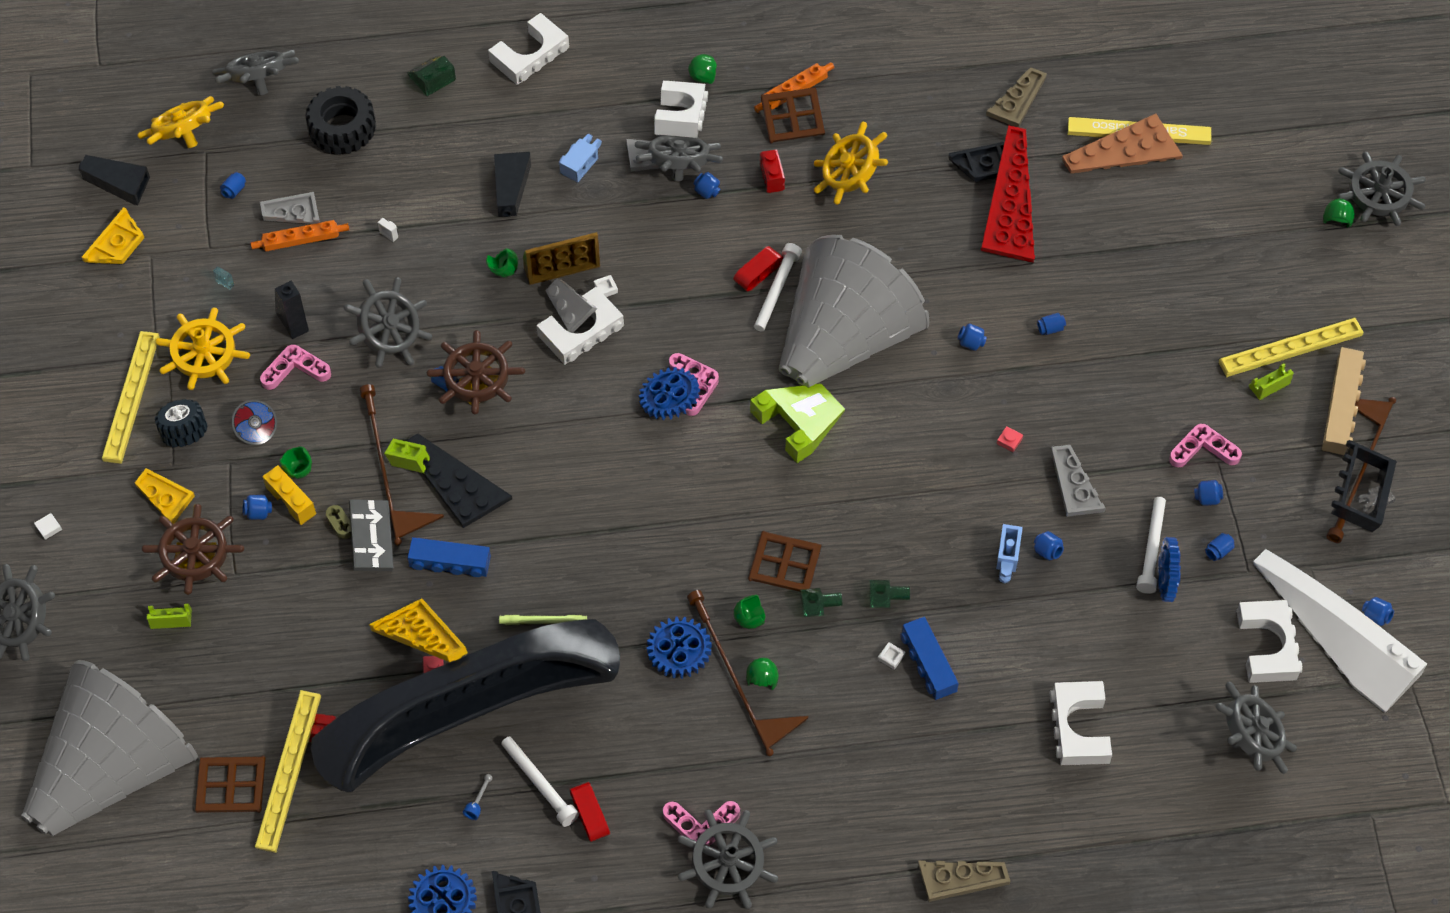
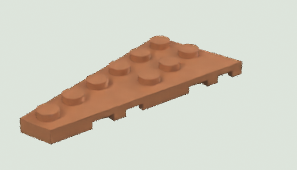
(1130, 146)

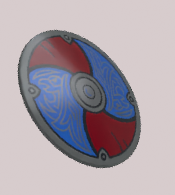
(254, 422)

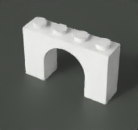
(519, 66)
(685, 122)
(569, 345)
(1277, 618)
(1072, 747)

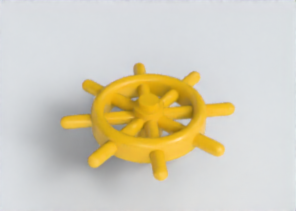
(181, 121)
(850, 163)
(202, 348)

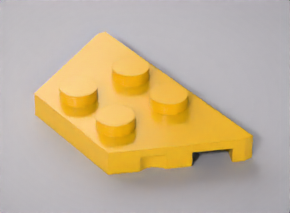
(116, 241)

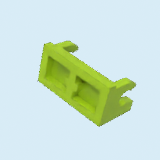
(1271, 382)
(407, 455)
(169, 617)

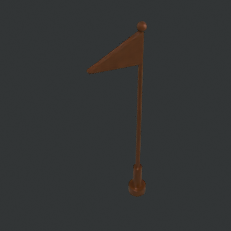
(1376, 412)
(402, 521)
(769, 729)

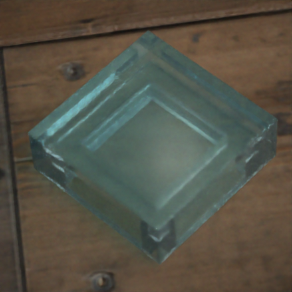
(223, 277)

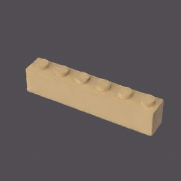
(1343, 400)

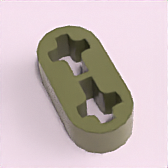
(335, 524)

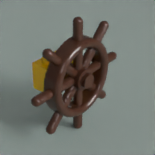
(480, 379)
(194, 557)

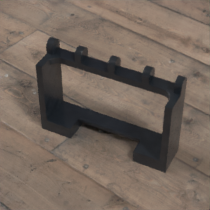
(1387, 467)

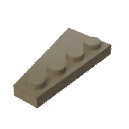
(1018, 99)
(960, 878)

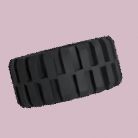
(344, 137)

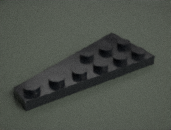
(459, 486)

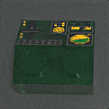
(433, 74)

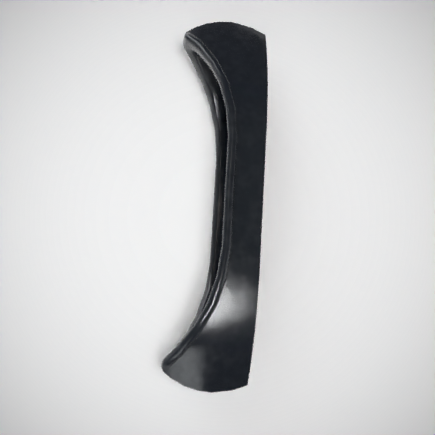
(461, 691)

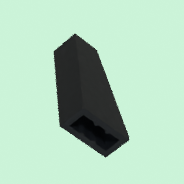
(116, 177)
(511, 178)
(290, 309)

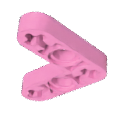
(295, 361)
(704, 373)
(1205, 441)
(697, 828)

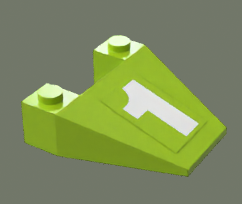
(807, 411)

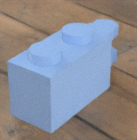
(579, 158)
(1008, 551)

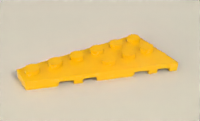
(421, 629)

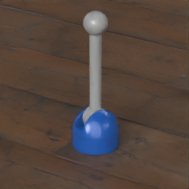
(472, 809)

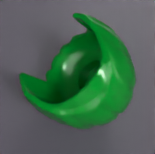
(703, 69)
(1340, 211)
(503, 264)
(296, 462)
(749, 612)
(762, 673)

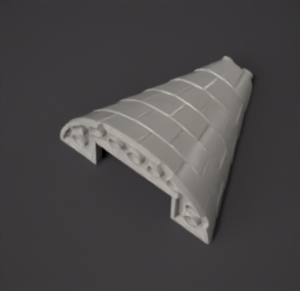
(847, 309)
(100, 750)

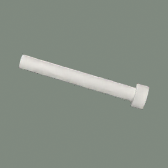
(791, 254)
(1147, 582)
(566, 813)

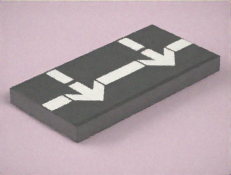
(371, 535)

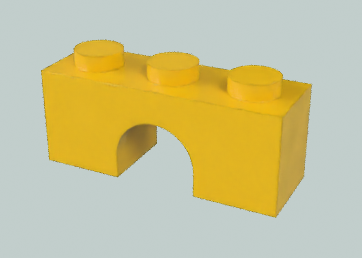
(282, 487)

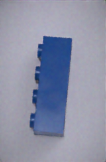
(449, 557)
(929, 658)

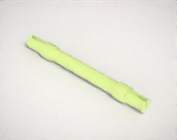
(517, 619)

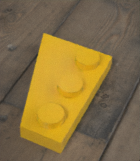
(164, 494)

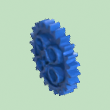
(669, 393)
(1169, 569)
(692, 657)
(456, 886)

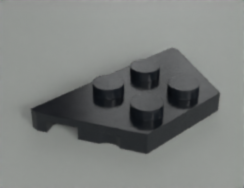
(979, 162)
(515, 894)

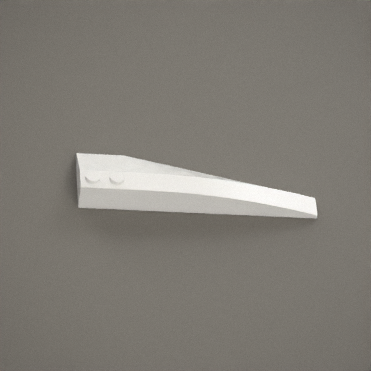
(1361, 649)

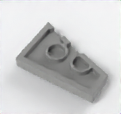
(292, 209)
(570, 305)

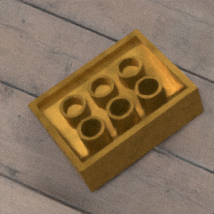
(561, 258)

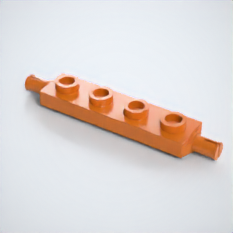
(803, 80)
(300, 235)

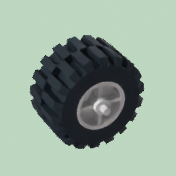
(181, 423)

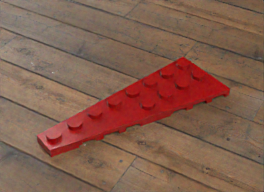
(1010, 218)

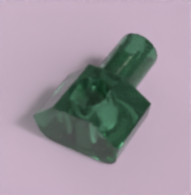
(890, 593)
(822, 601)

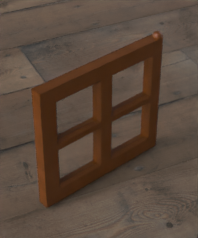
(792, 114)
(784, 562)
(229, 805)

